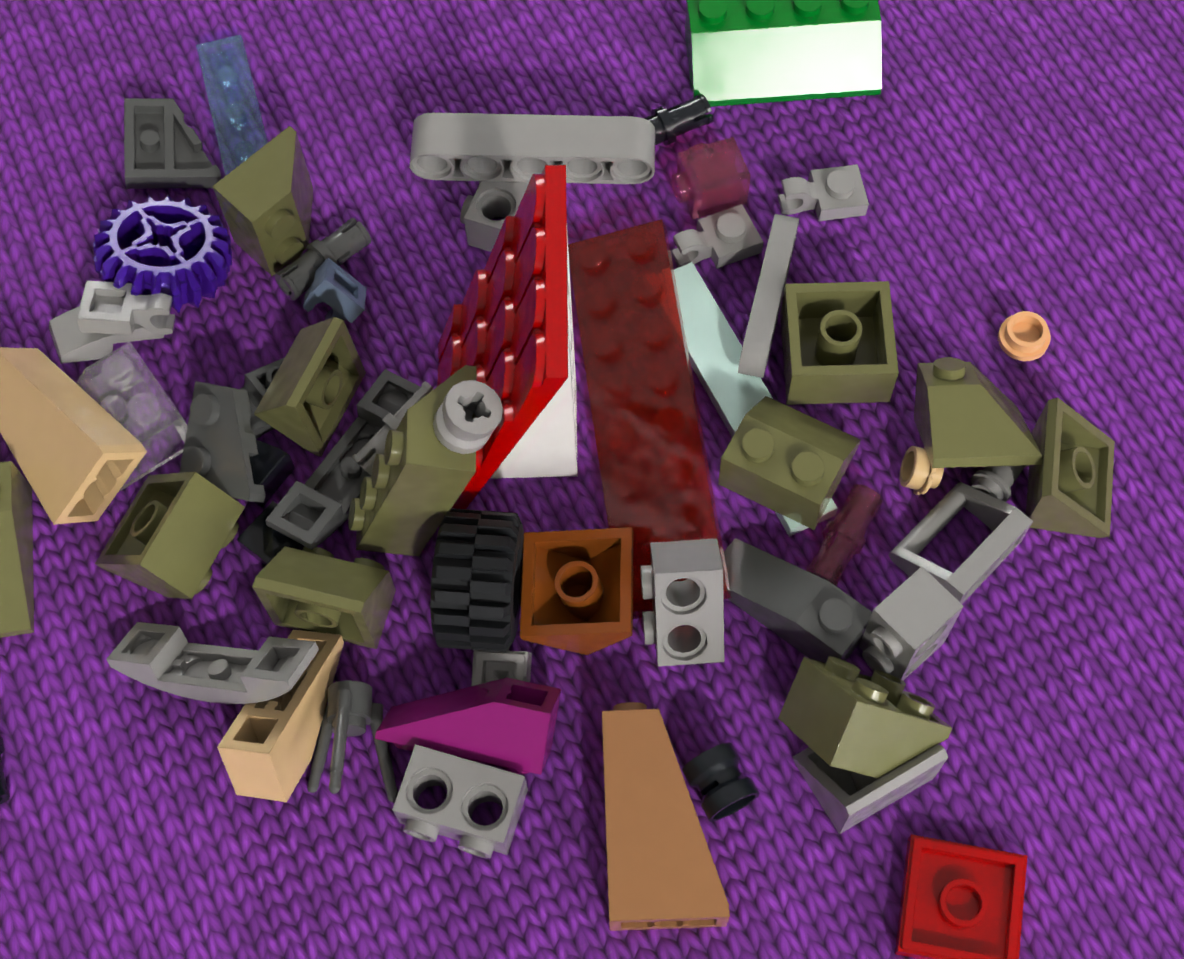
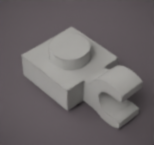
(830, 191)
(722, 236)
(117, 310)

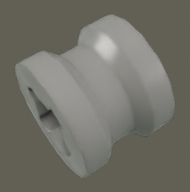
(456, 426)

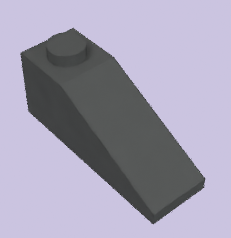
(795, 603)

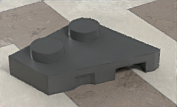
(162, 148)

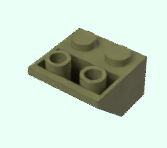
(858, 718)

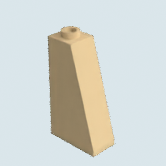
(62, 438)

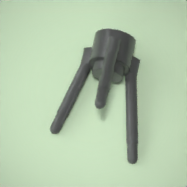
(346, 716)

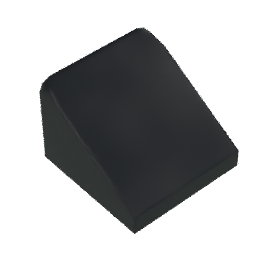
(270, 468)

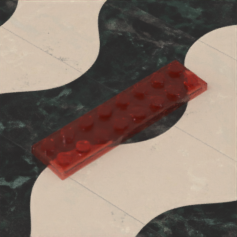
(642, 394)

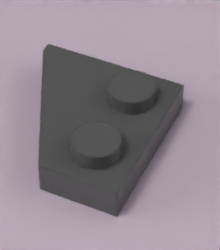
(222, 440)

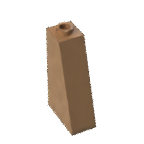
(654, 840)

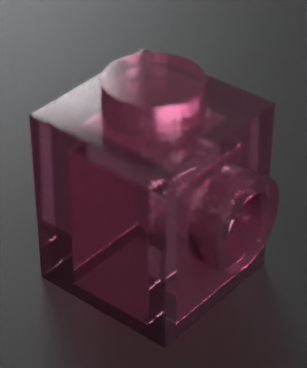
(711, 178)

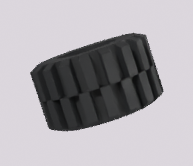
(477, 580)

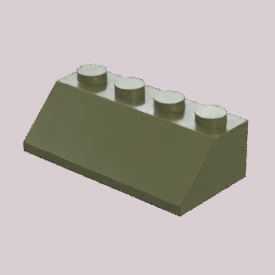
(411, 481)

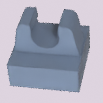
(338, 290)

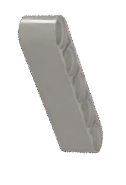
(522, 144)

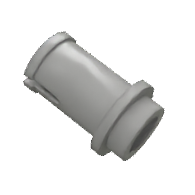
(996, 480)

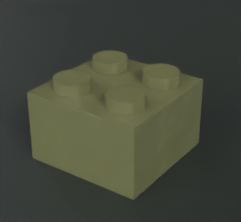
(838, 343)

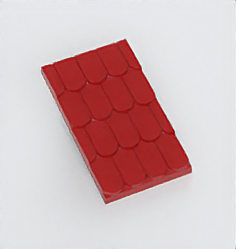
(522, 341)

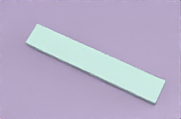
(715, 360)

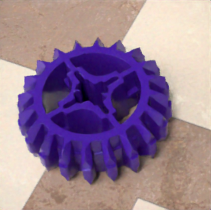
(164, 250)

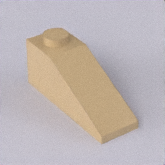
(277, 737)

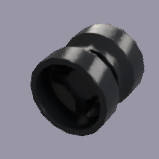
(720, 781)

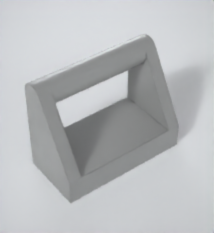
(1008, 529)

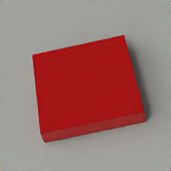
(960, 901)

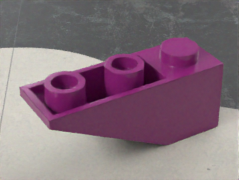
(489, 723)

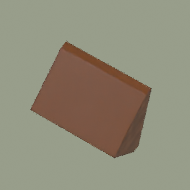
(577, 588)

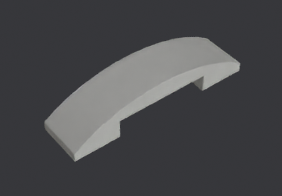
(210, 673)

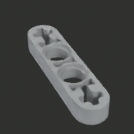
(768, 296)

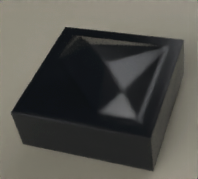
(264, 541)

